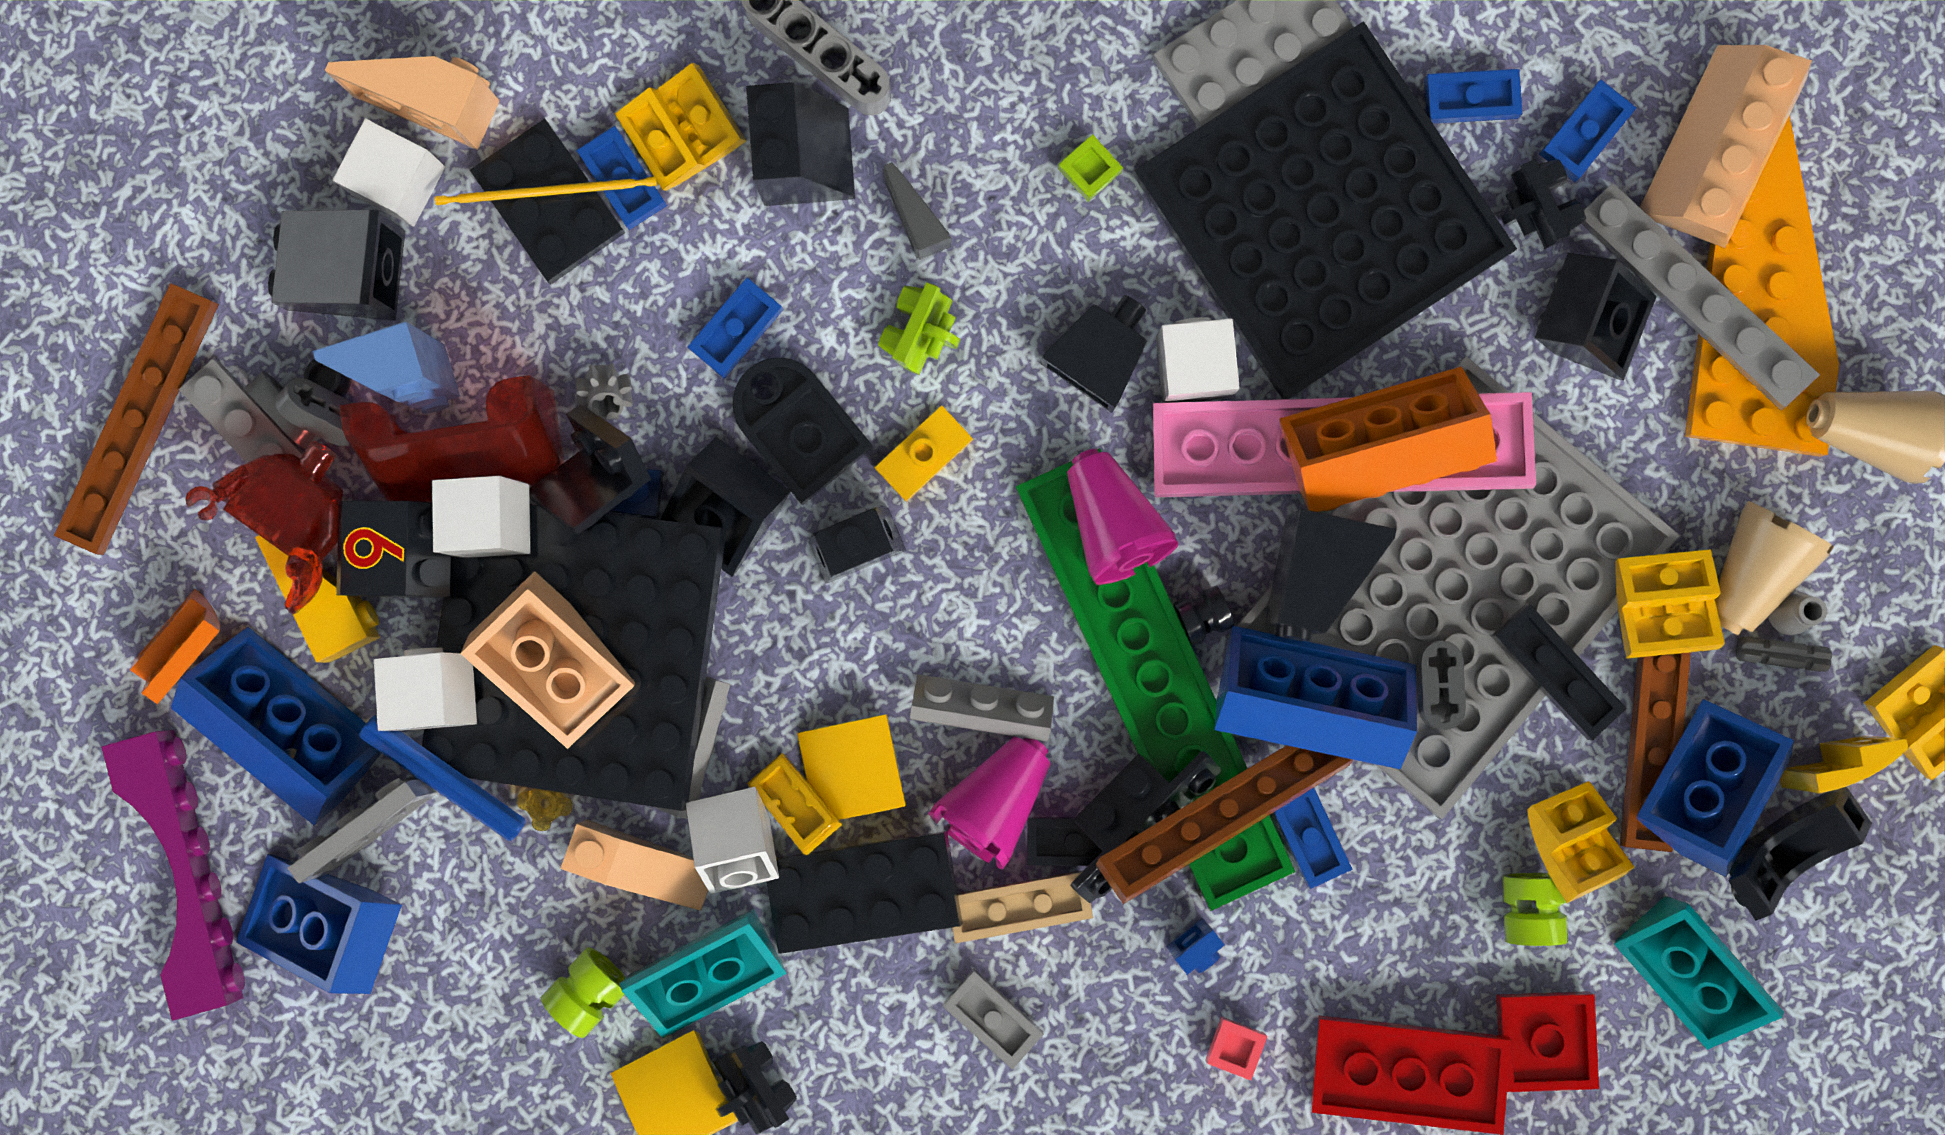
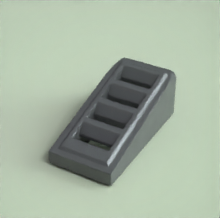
(919, 222)

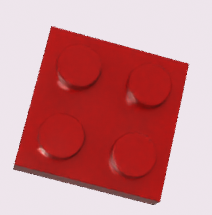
(1550, 1040)

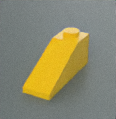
(329, 622)

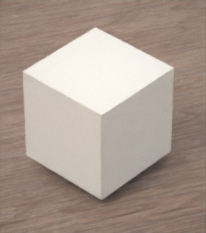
(389, 172)
(1197, 360)
(481, 517)
(424, 690)
(732, 840)

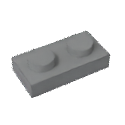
(993, 1019)

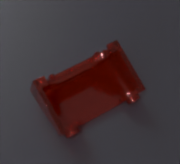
(515, 442)

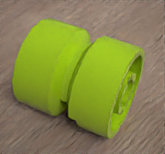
(1533, 925)
(579, 999)

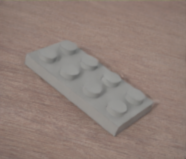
(1245, 50)

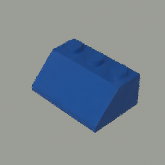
(1715, 786)

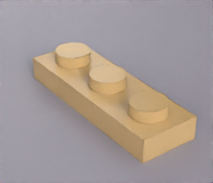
(1020, 907)

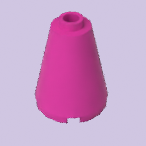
(1115, 519)
(995, 800)

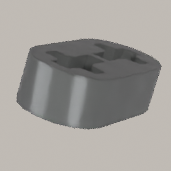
(263, 391)
(312, 409)
(1452, 685)

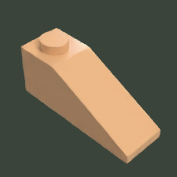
(633, 865)

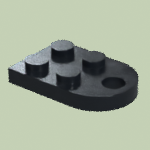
(799, 428)

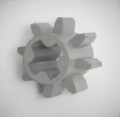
(604, 391)

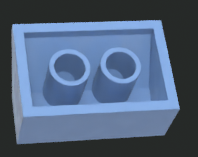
(397, 364)

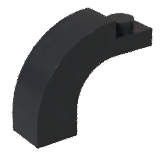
(1793, 846)

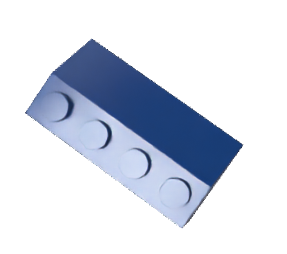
(1317, 698)
(276, 724)

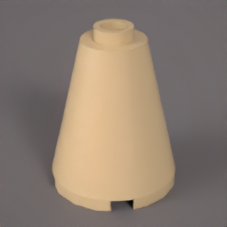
(1885, 429)
(1764, 567)

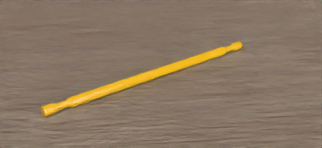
(545, 190)

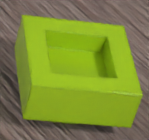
(1090, 168)

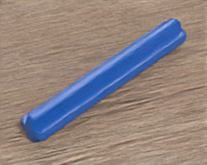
(444, 779)

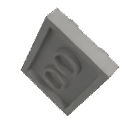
(361, 828)

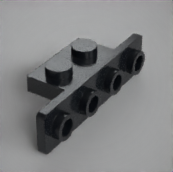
(1133, 804)

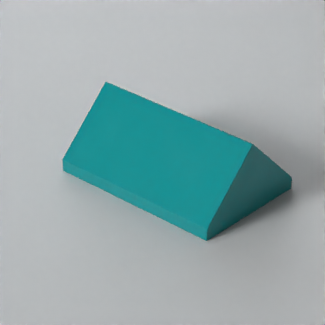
(704, 974)
(1696, 974)

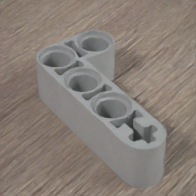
(817, 46)

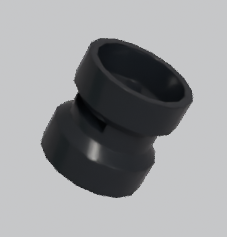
(1204, 614)

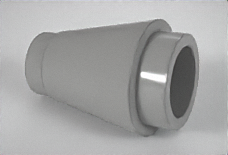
(1798, 613)

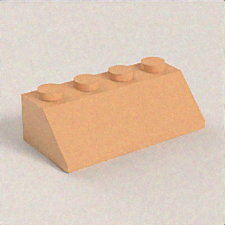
(1725, 140)

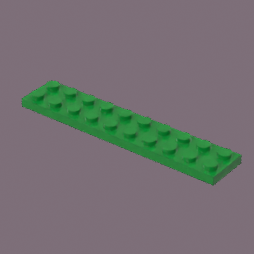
(1153, 683)

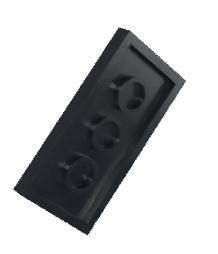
(864, 893)

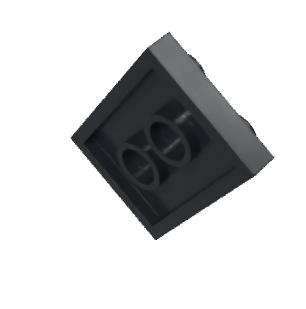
(552, 229)

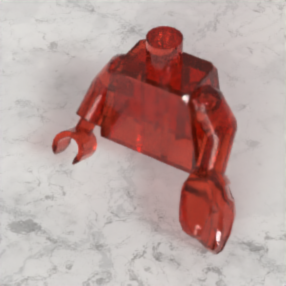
(288, 506)

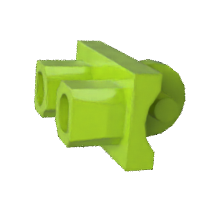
(925, 331)

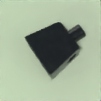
(1099, 352)
(856, 543)

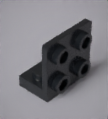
(595, 477)

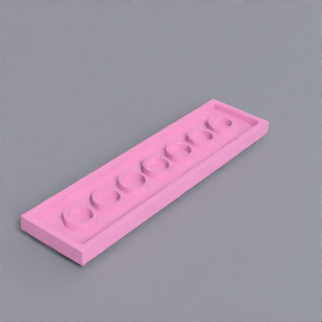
(1242, 450)

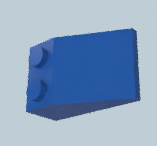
(319, 928)

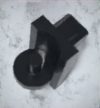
(1535, 206)
(748, 1091)

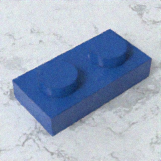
(1473, 96)
(1588, 130)
(612, 159)
(735, 328)
(1312, 839)
(1196, 948)

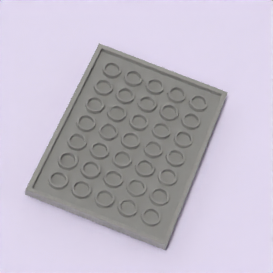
(1465, 569)

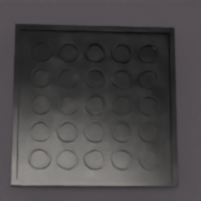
(1324, 211)
(652, 603)

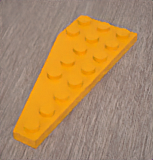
(1778, 276)

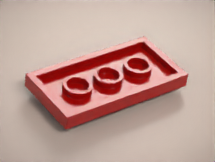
(1411, 1074)

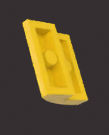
(680, 127)
(1668, 603)
(1914, 710)
(1844, 763)
(853, 766)
(1575, 841)
(673, 1090)

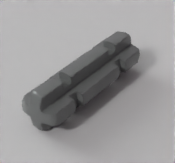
(1783, 654)

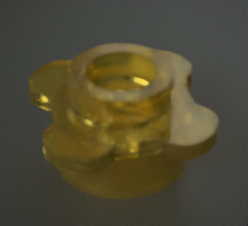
(543, 817)

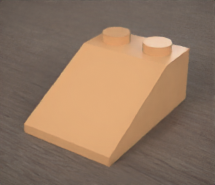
(425, 91)
(547, 660)

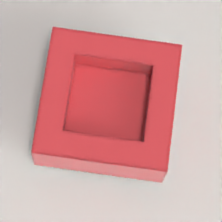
(1236, 1048)

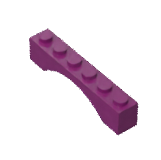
(200, 965)

